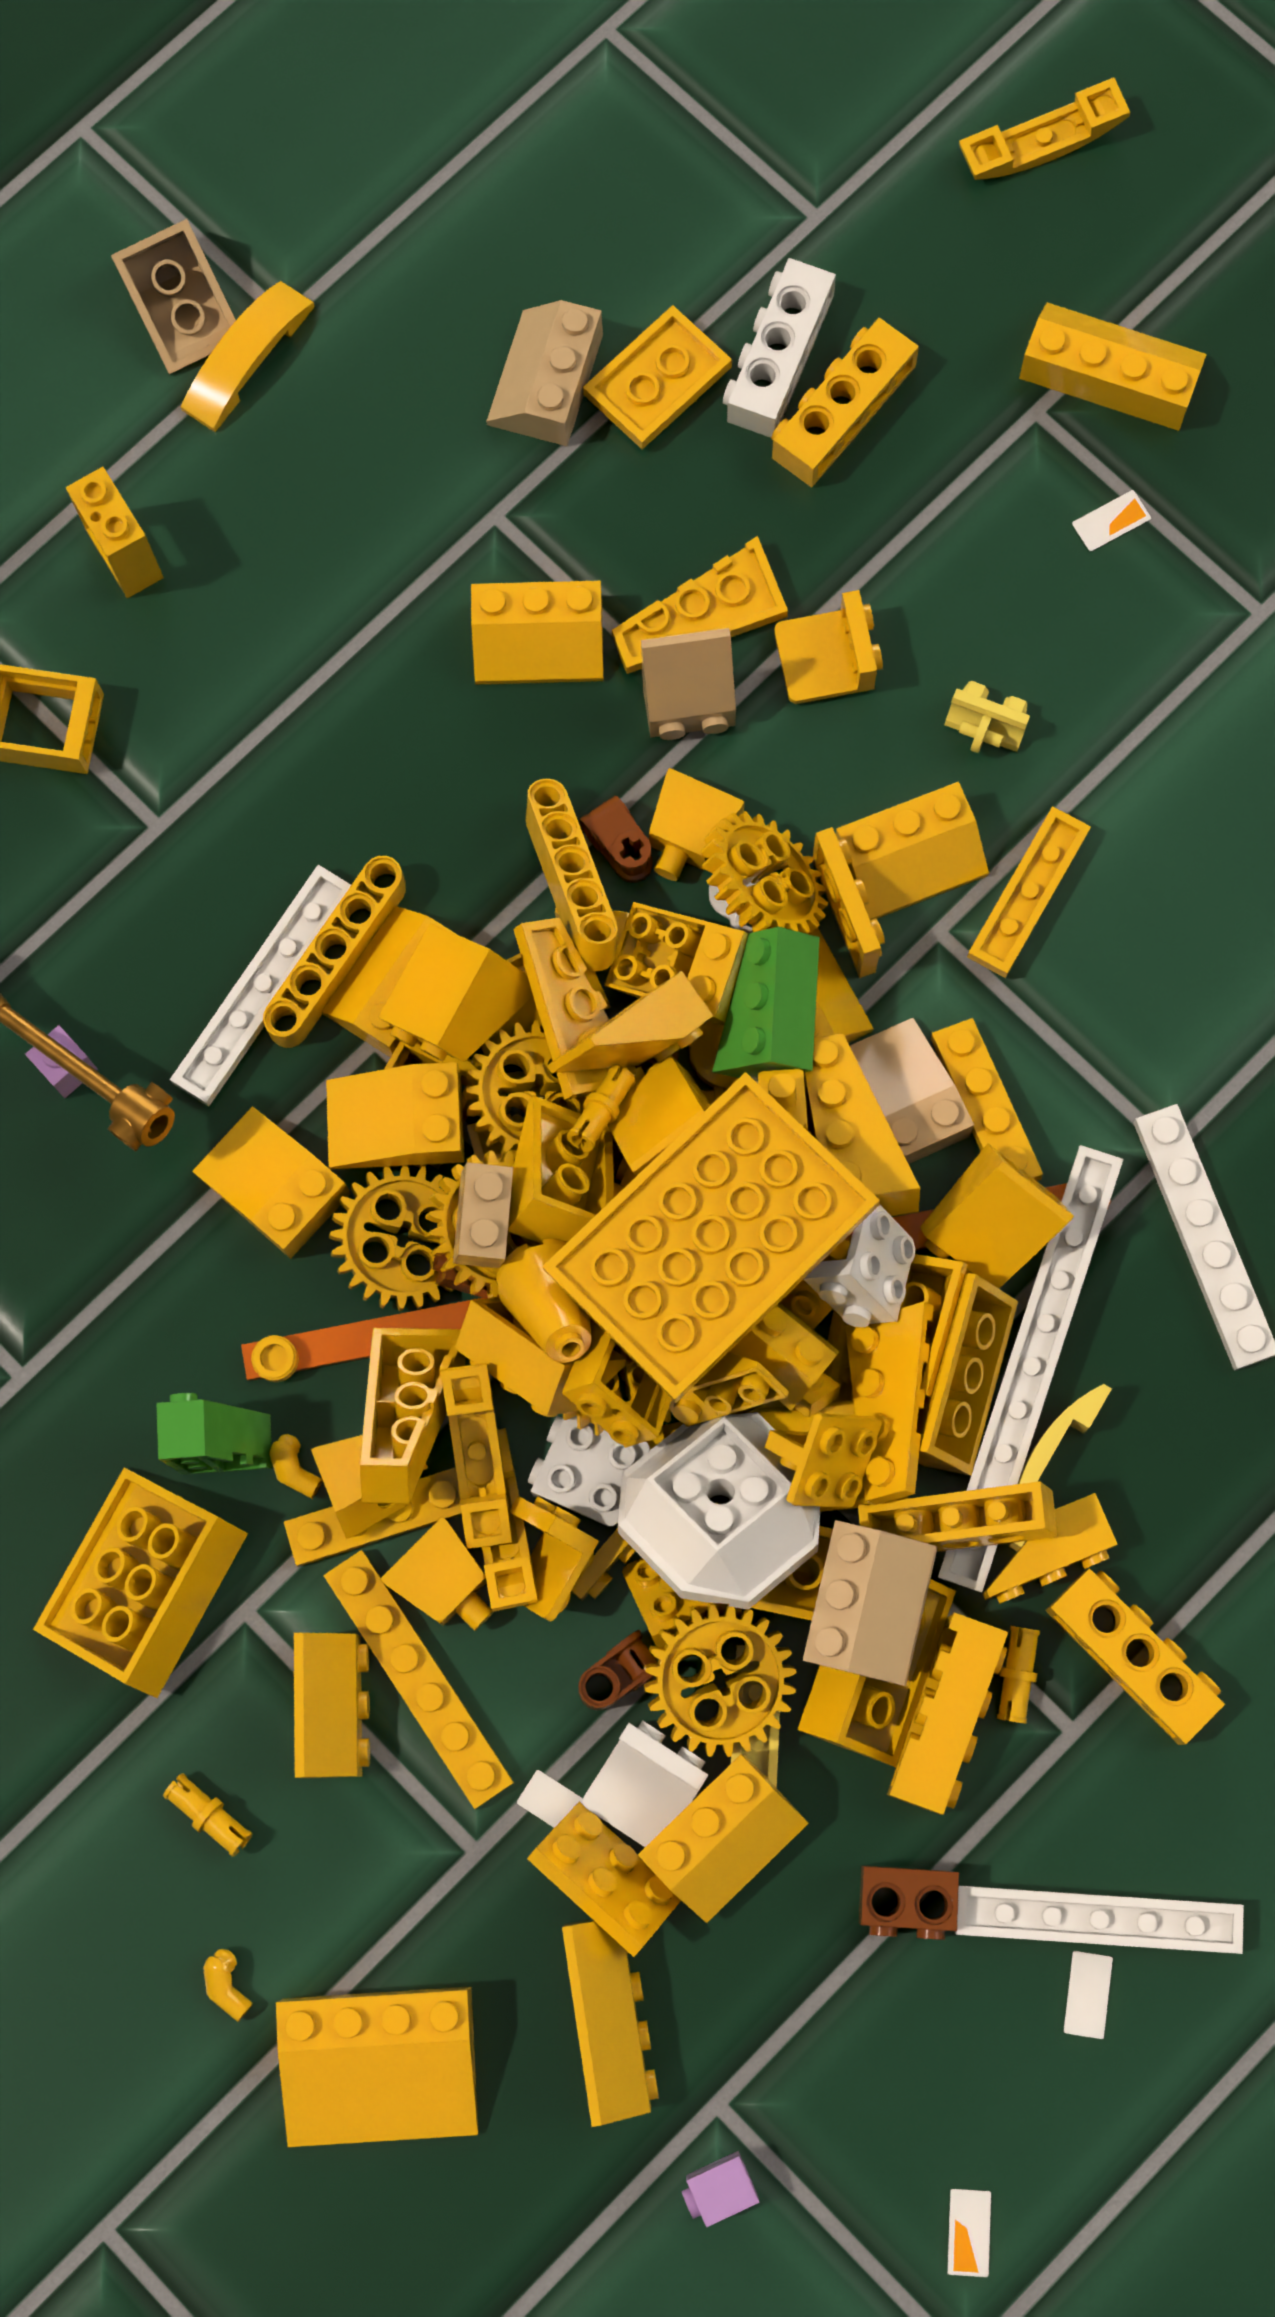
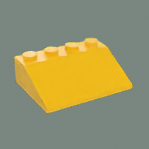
(140, 1582)
(377, 2066)

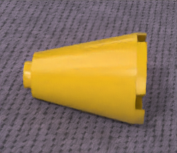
(541, 1304)

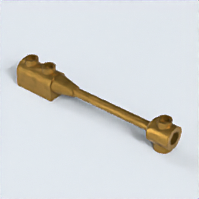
(136, 1113)

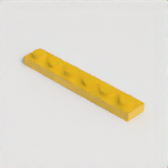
(418, 1679)

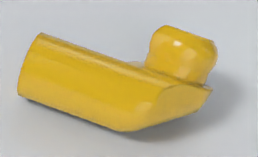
(287, 1467)
(219, 1984)

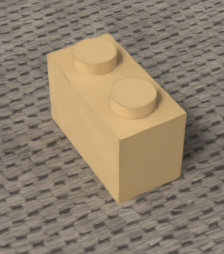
(483, 1215)

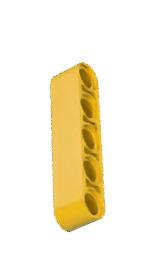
(571, 873)
(336, 930)

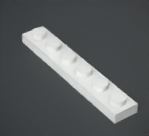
(241, 1013)
(1205, 1237)
(1100, 1919)

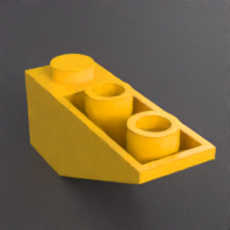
(727, 1389)
(1081, 1537)

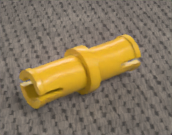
(601, 1108)
(1018, 1674)
(207, 1814)

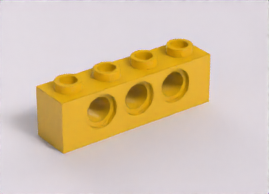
(811, 455)
(968, 1517)
(1178, 1718)

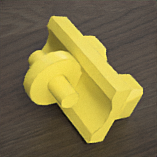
(987, 720)

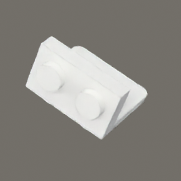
(873, 1276)
(584, 1470)
(644, 1784)

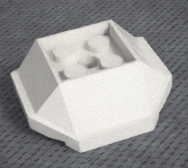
(711, 1549)

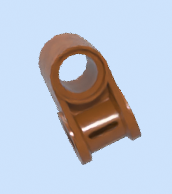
(615, 834)
(620, 1670)

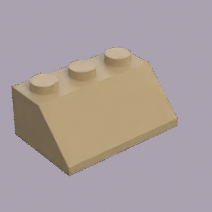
(547, 371)
(870, 1603)

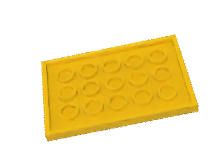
(711, 1236)

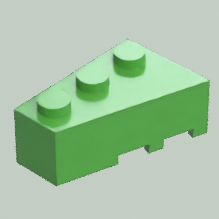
(772, 1006)
(211, 1436)

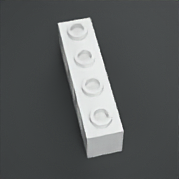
(796, 287)

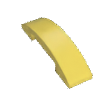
(1079, 1416)

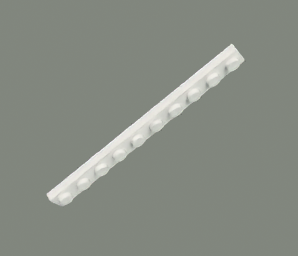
(1037, 1348)

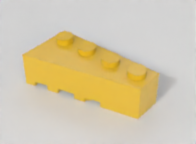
(853, 1127)
(403, 1408)
(947, 1714)

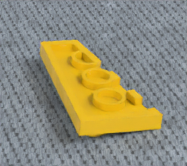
(732, 595)
(563, 998)
(887, 1385)

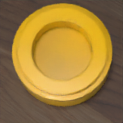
(275, 1358)

